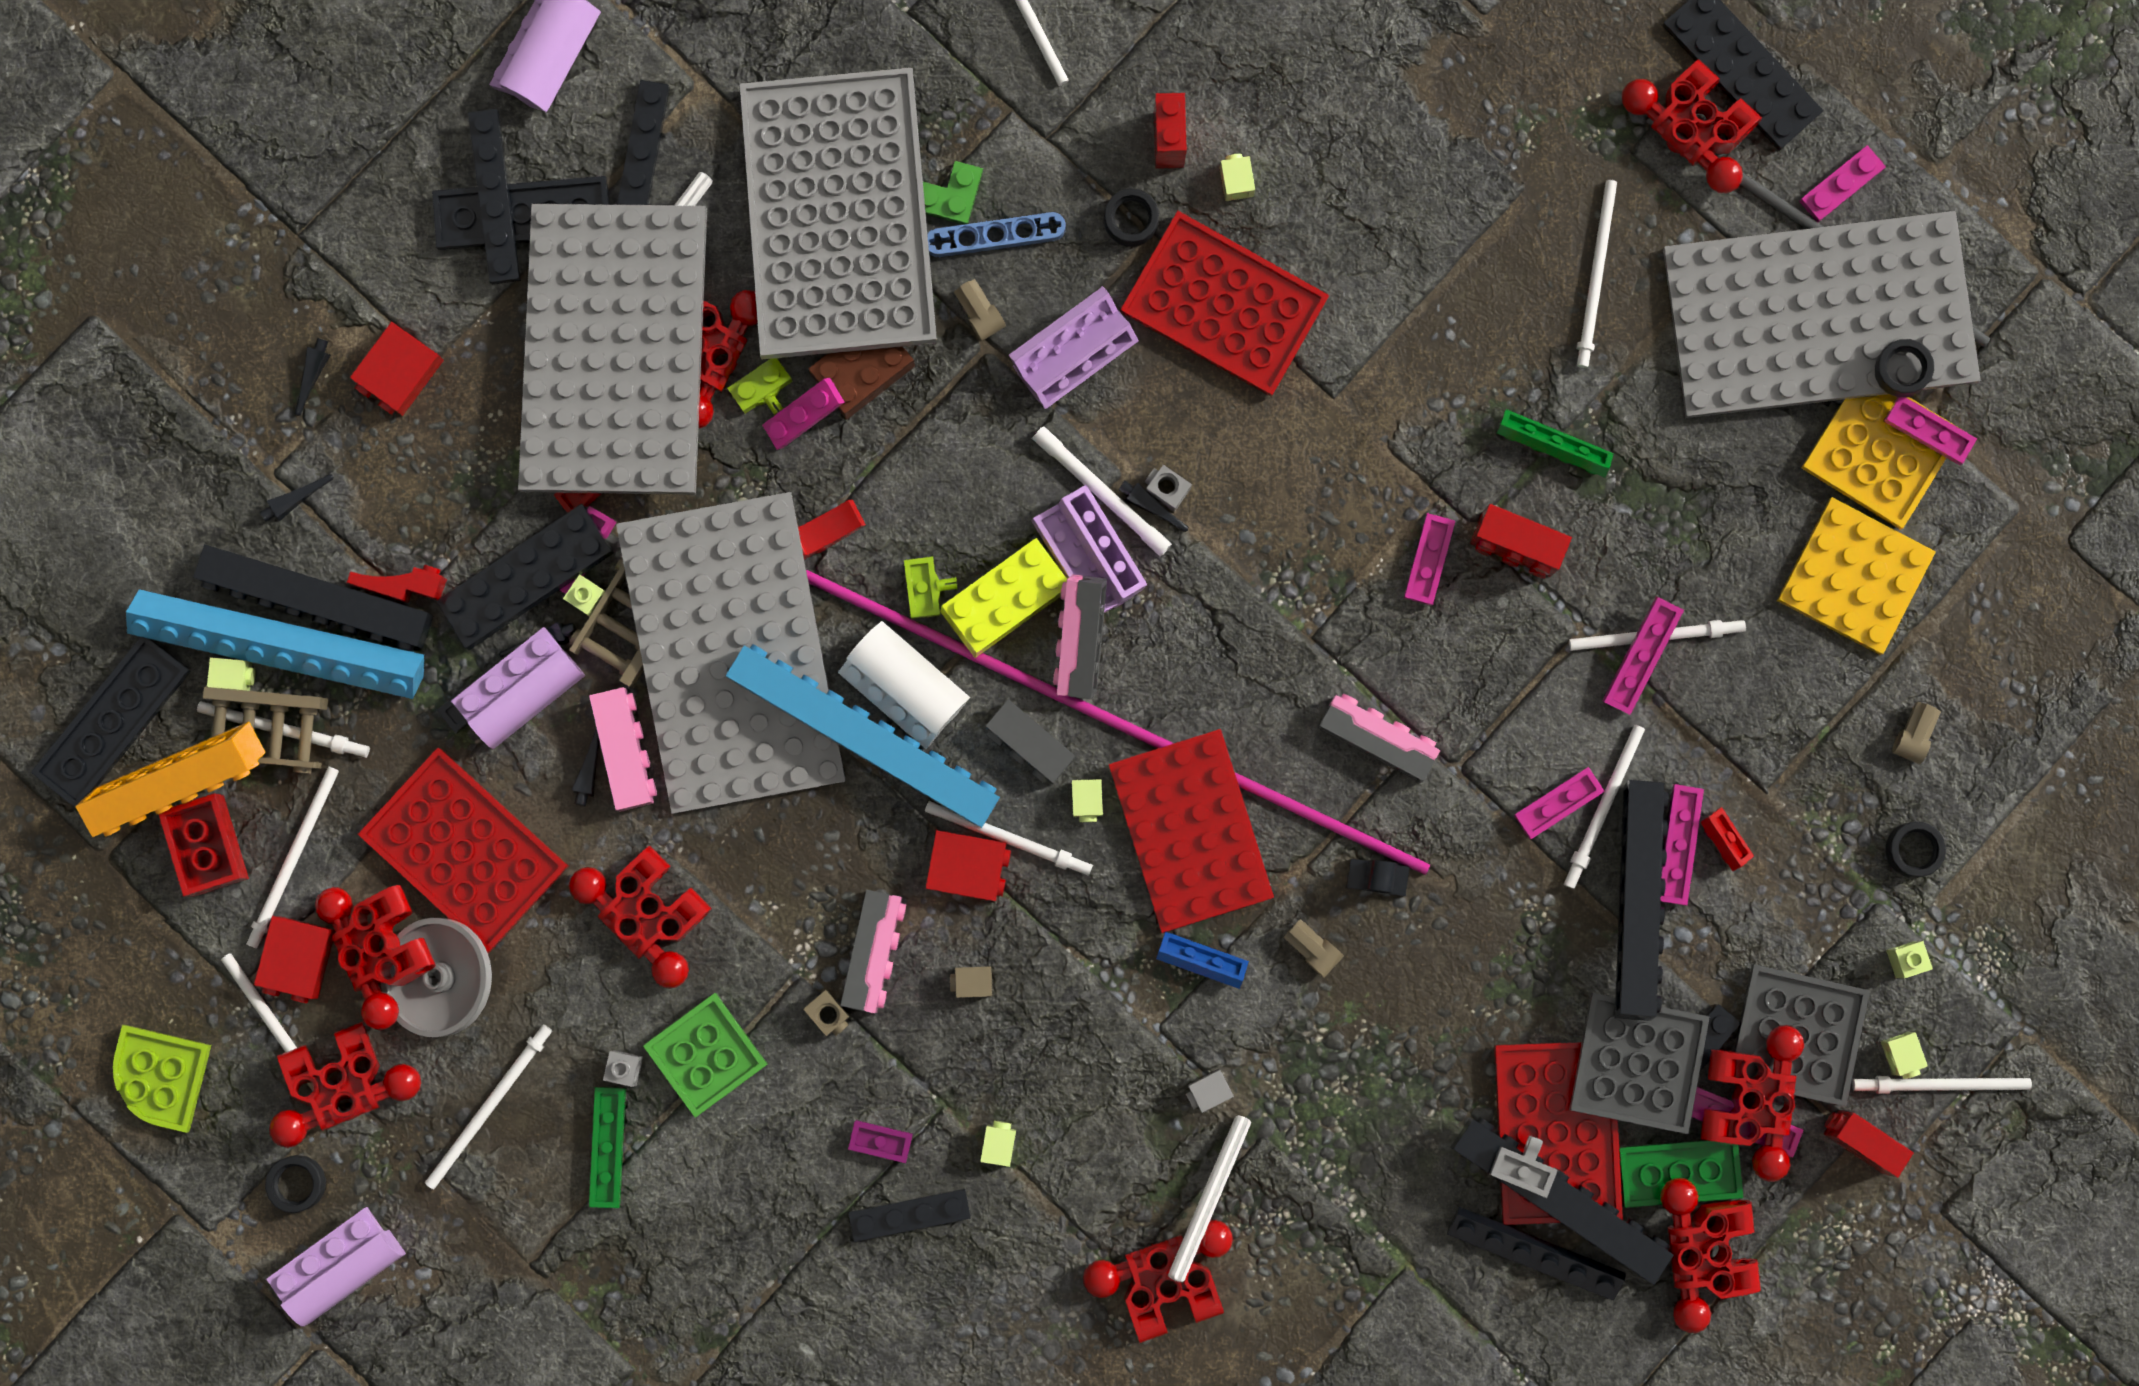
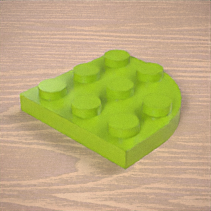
(159, 1076)

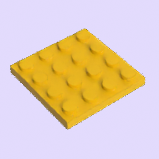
(1873, 459)
(1856, 576)

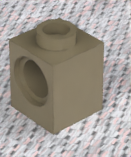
(972, 982)
(818, 1004)

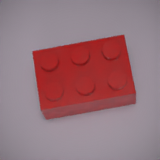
(1520, 541)
(203, 845)

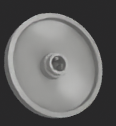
(451, 992)

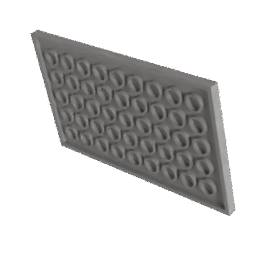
(837, 213)
(1814, 309)
(613, 349)
(697, 596)

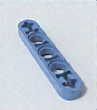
(1008, 227)

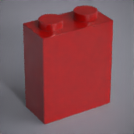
(1170, 130)
(396, 370)
(967, 866)
(294, 959)
(1867, 1142)

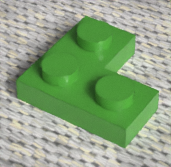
(956, 200)

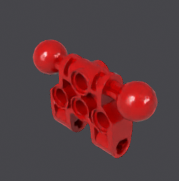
(1703, 143)
(721, 340)
(589, 887)
(374, 966)
(399, 1083)
(1770, 1160)
(1699, 1270)
(1104, 1278)

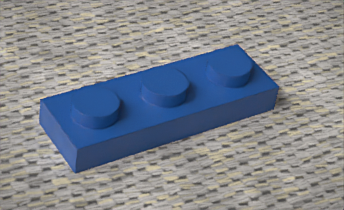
(1202, 960)

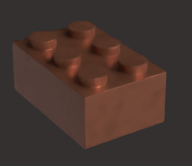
(862, 374)

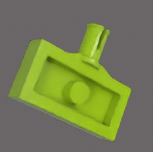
(761, 386)
(925, 587)

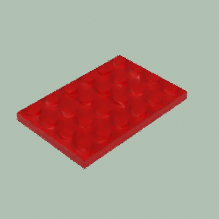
(1224, 303)
(1191, 830)
(463, 849)
(1535, 1101)

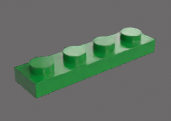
(1555, 443)
(607, 1147)

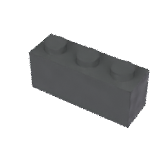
(1029, 743)

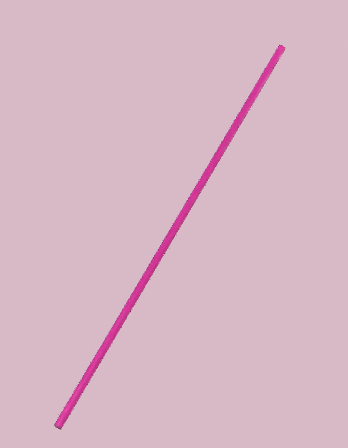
(1109, 719)

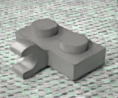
(1523, 1169)

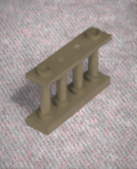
(629, 669)
(279, 705)

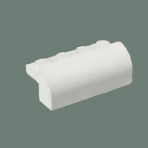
(903, 684)

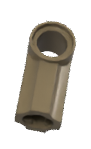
(982, 315)
(1913, 740)
(1318, 952)

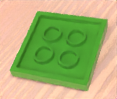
(705, 1055)

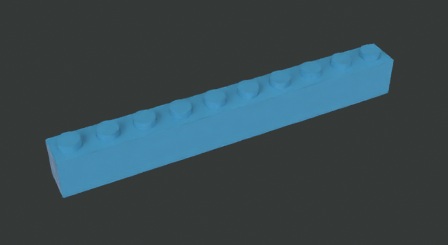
(275, 644)
(862, 736)

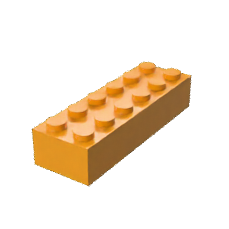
(171, 780)

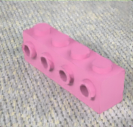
(622, 749)

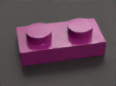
(880, 1141)

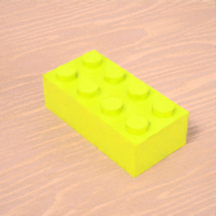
(1004, 598)

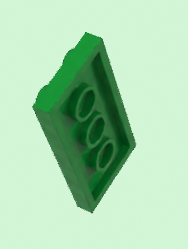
(1707, 1164)

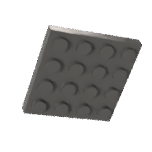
(1825, 1015)
(1639, 1067)

